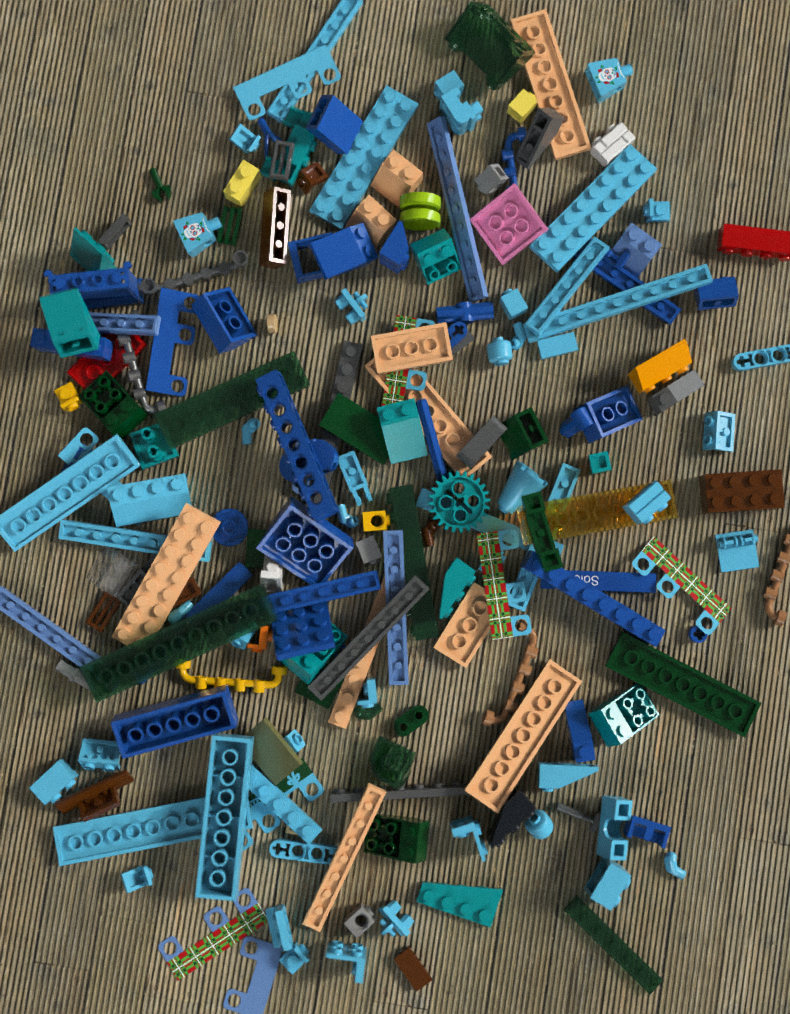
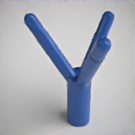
(268, 134)

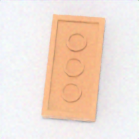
(412, 348)
(466, 627)

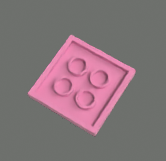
(508, 224)

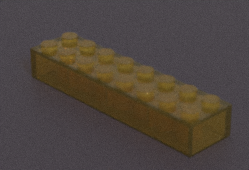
(595, 513)

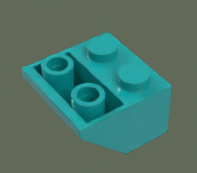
(436, 256)

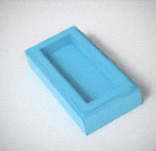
(557, 345)

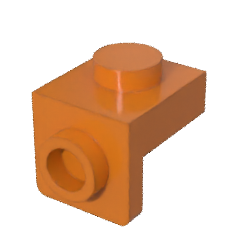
(265, 637)

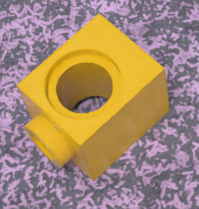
(367, 517)

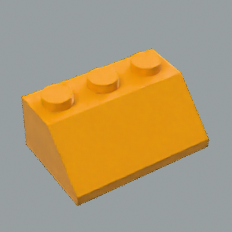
(661, 367)

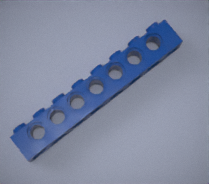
(327, 505)

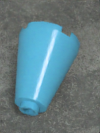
(519, 483)

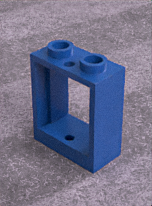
(301, 244)

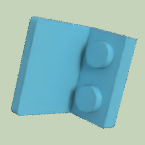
(462, 827)
(353, 952)

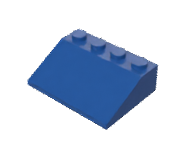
(305, 545)

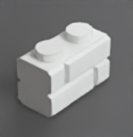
(612, 144)

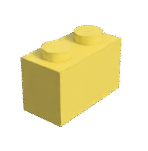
(242, 183)

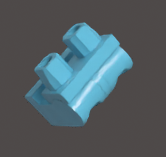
(457, 114)

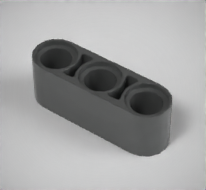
(481, 442)

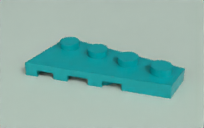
(464, 901)

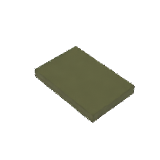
(273, 752)

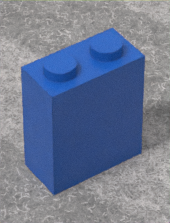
(334, 124)

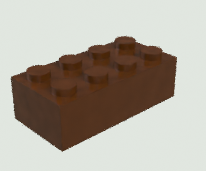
(741, 491)

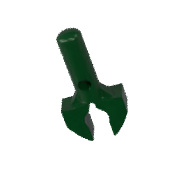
(159, 186)

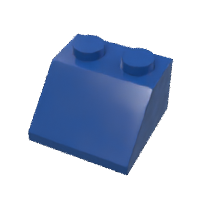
(395, 250)

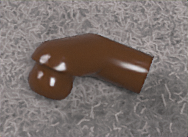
(428, 531)

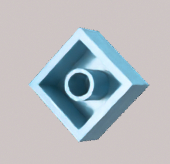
(608, 883)

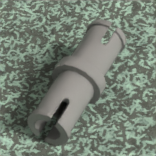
(72, 673)

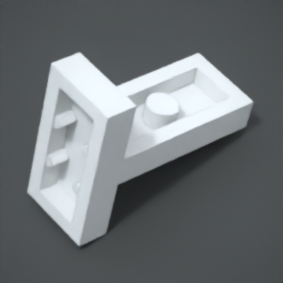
(272, 575)

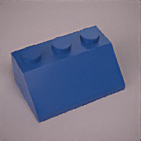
(224, 319)

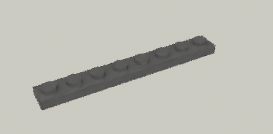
(368, 637)
(416, 791)

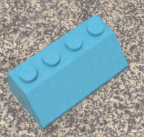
(149, 499)

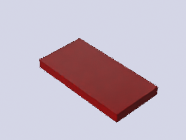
(87, 370)

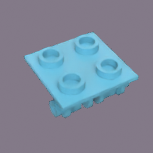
(737, 550)

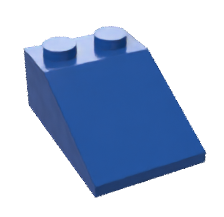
(344, 251)
(611, 413)

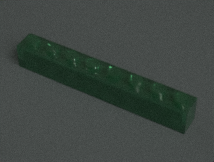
(406, 519)

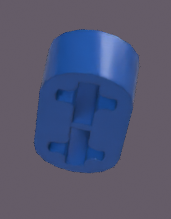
(458, 337)

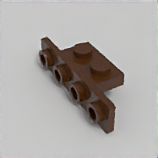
(96, 798)

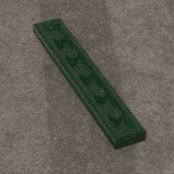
(613, 944)

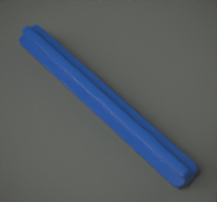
(431, 439)

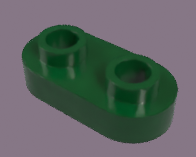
(410, 720)

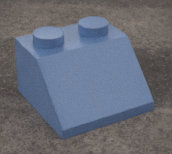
(639, 246)

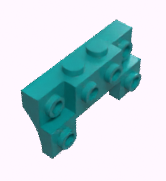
(304, 144)

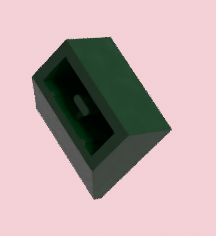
(523, 434)

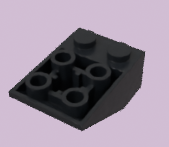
(512, 813)

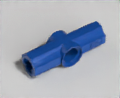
(465, 312)

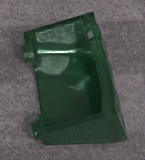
(489, 43)

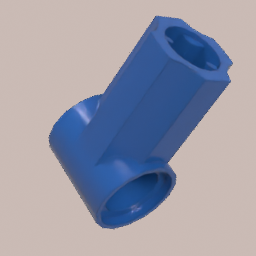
(578, 421)

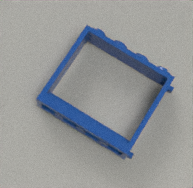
(101, 287)

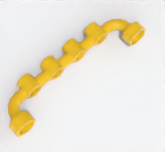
(239, 683)

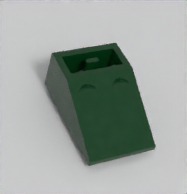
(113, 405)
(398, 838)

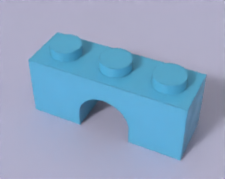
(610, 842)

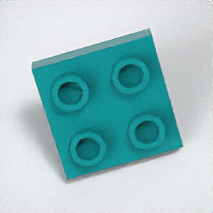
(152, 446)

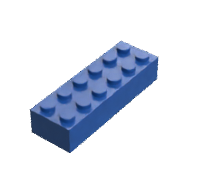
(174, 721)

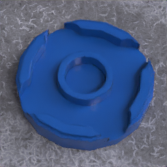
(232, 528)

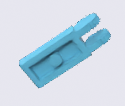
(354, 475)

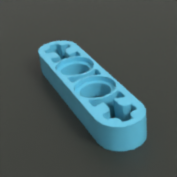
(767, 354)
(306, 856)

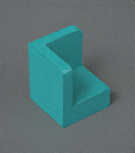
(599, 463)

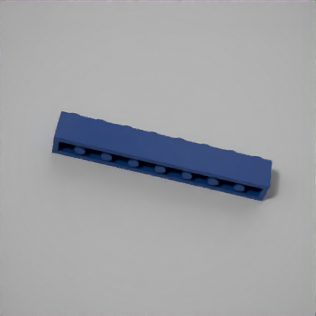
(595, 600)

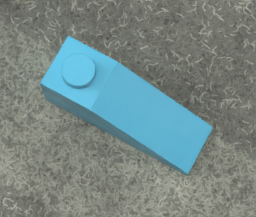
(557, 774)

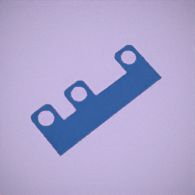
(159, 375)

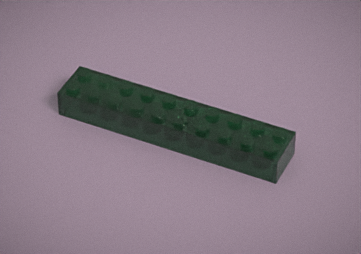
(179, 643)

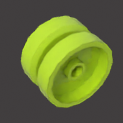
(420, 211)

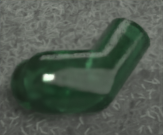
(367, 714)

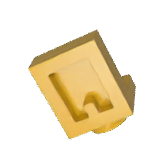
(68, 397)

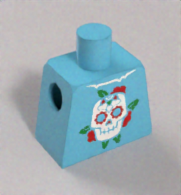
(607, 77)
(197, 232)

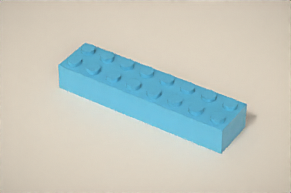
(224, 817)

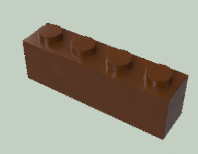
(274, 227)

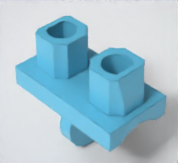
(346, 299)
(401, 926)

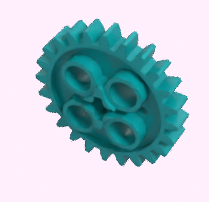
(470, 488)

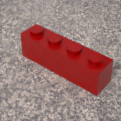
(754, 241)

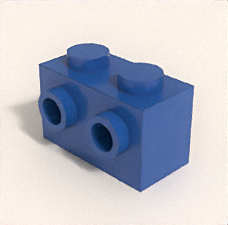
(719, 294)

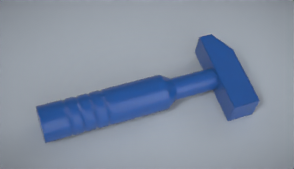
(620, 260)

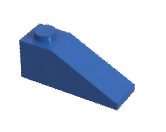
(579, 732)

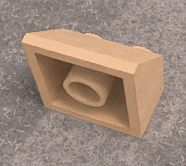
(396, 178)
(376, 219)

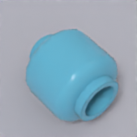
(499, 351)
(539, 825)

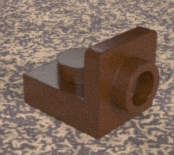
(310, 177)

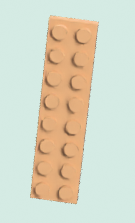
(551, 83)
(450, 430)
(167, 575)
(523, 736)

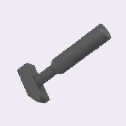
(580, 815)

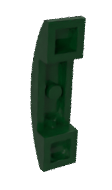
(540, 532)

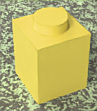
(522, 106)

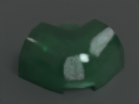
(391, 762)

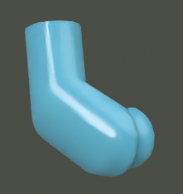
(519, 338)
(248, 428)

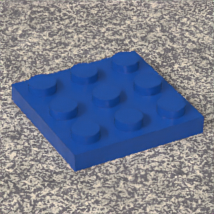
(303, 631)

